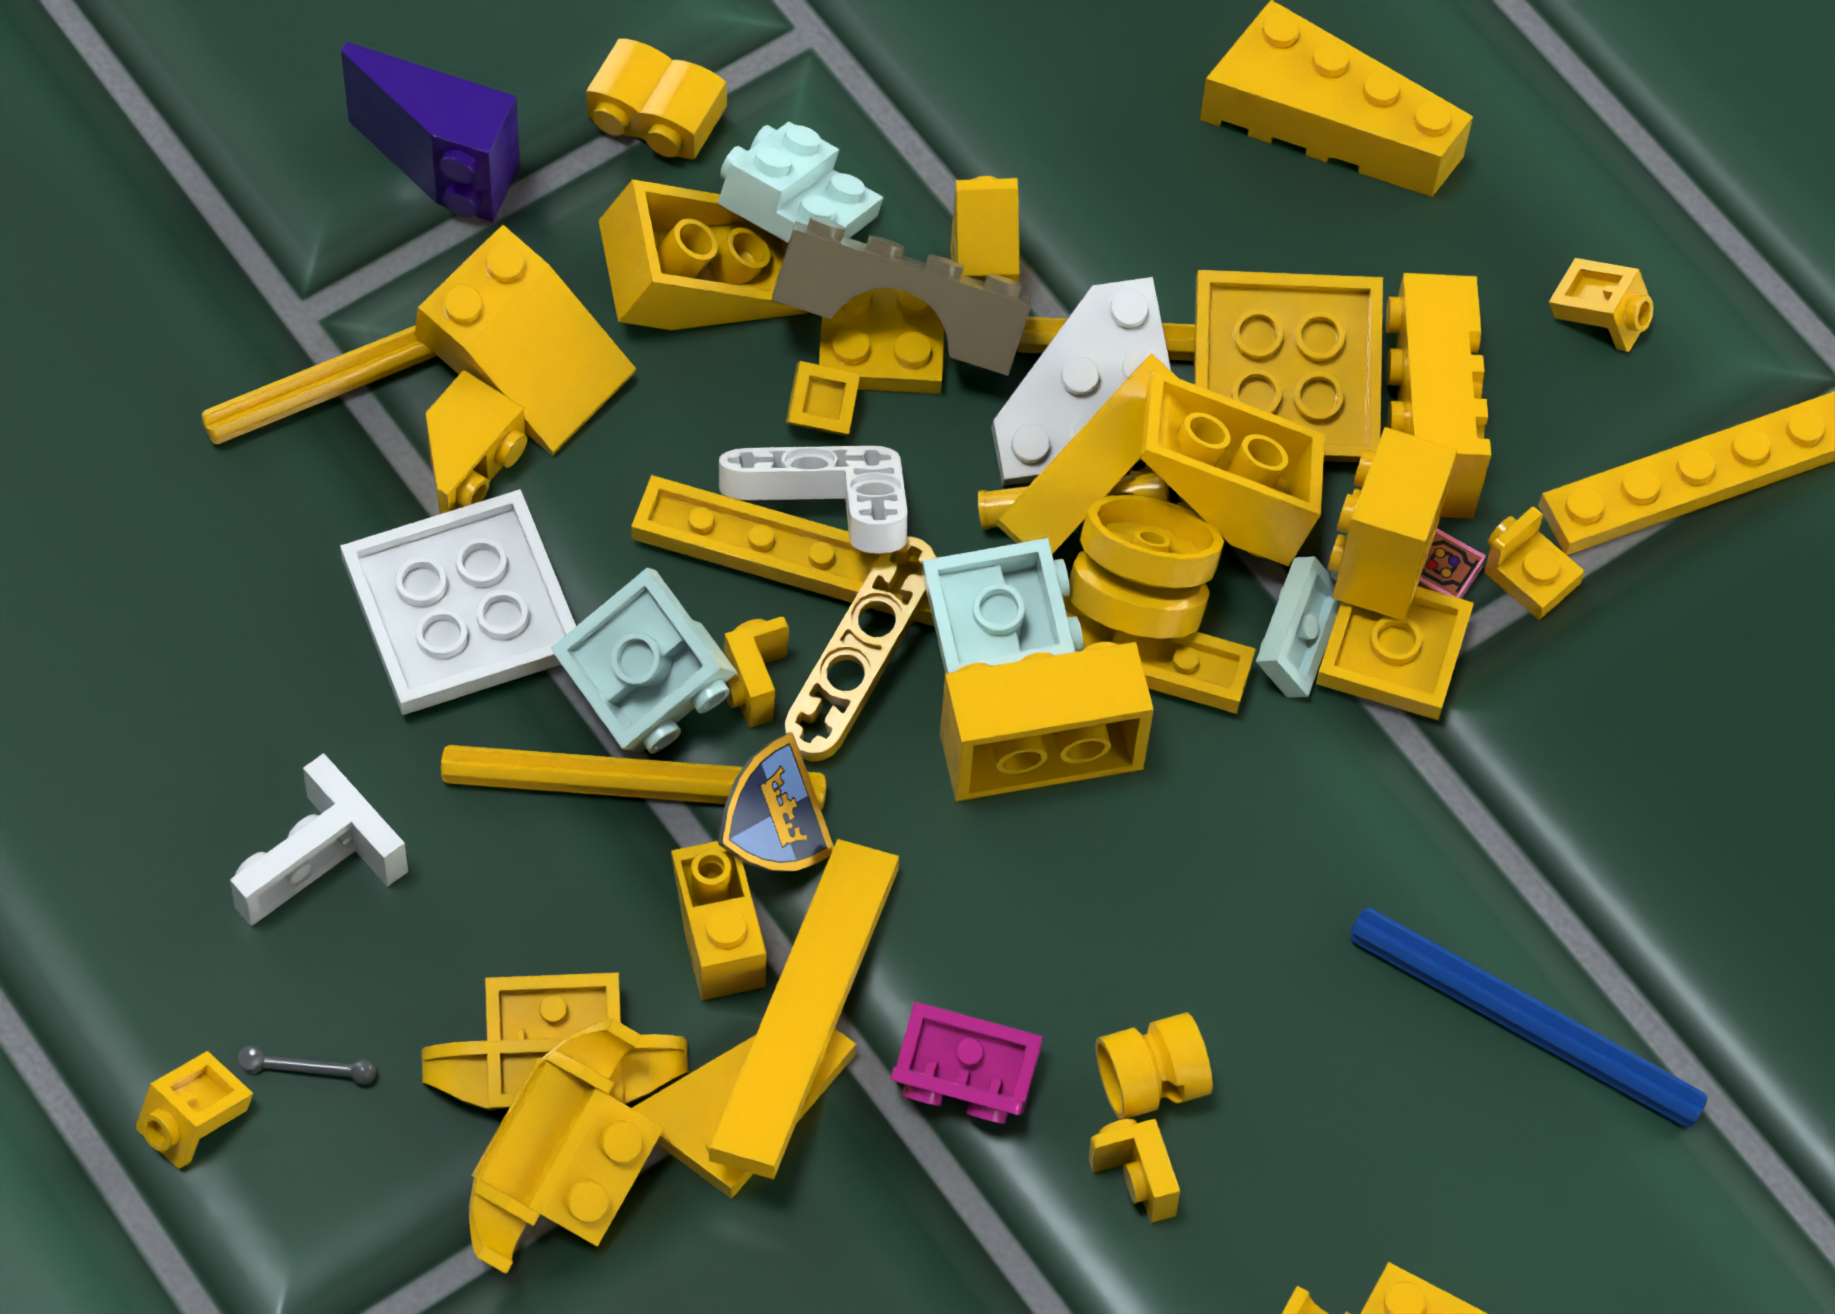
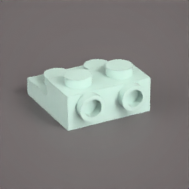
(793, 178)
(1000, 605)
(645, 664)

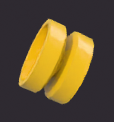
(1145, 566)

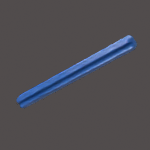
(1529, 1017)

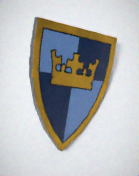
(774, 812)

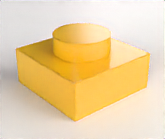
(822, 398)

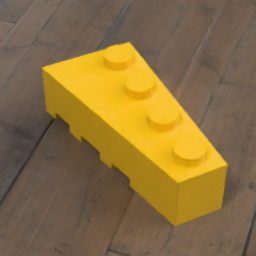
(1335, 102)
(1440, 379)

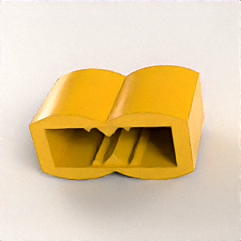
(656, 99)

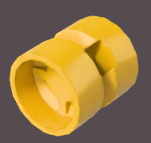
(1155, 1065)

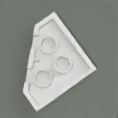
(1077, 374)

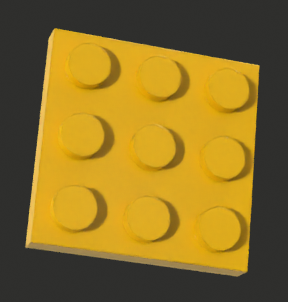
(1296, 350)

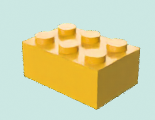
(1045, 720)

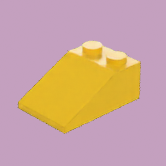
(688, 260)
(524, 336)
(1235, 465)

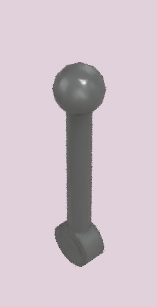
(253, 1061)

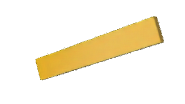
(804, 1010)

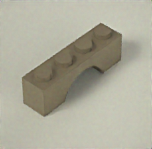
(828, 270)

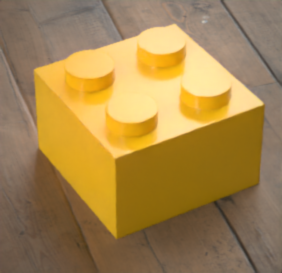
(1390, 522)

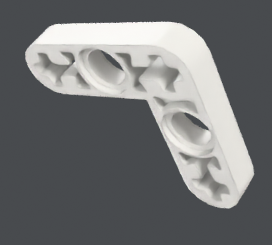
(862, 475)

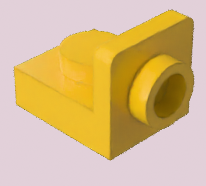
(1605, 298)
(1530, 564)
(190, 1106)
(1144, 1163)

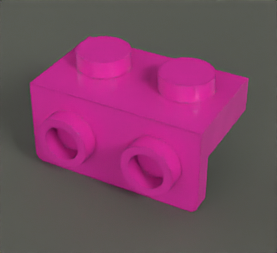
(967, 1061)

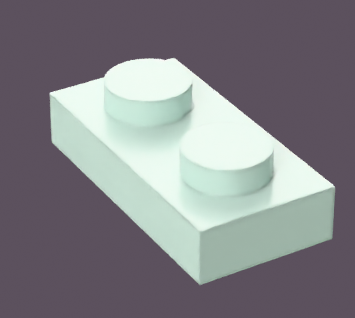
(1299, 628)

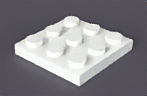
(459, 601)

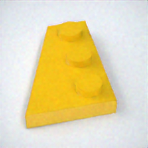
(697, 1102)

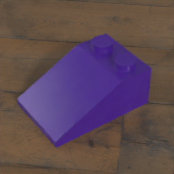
(436, 128)

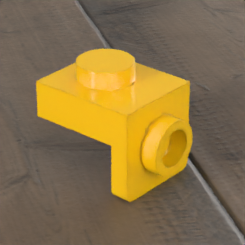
(748, 650)

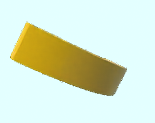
(1085, 466)

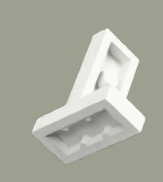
(318, 845)

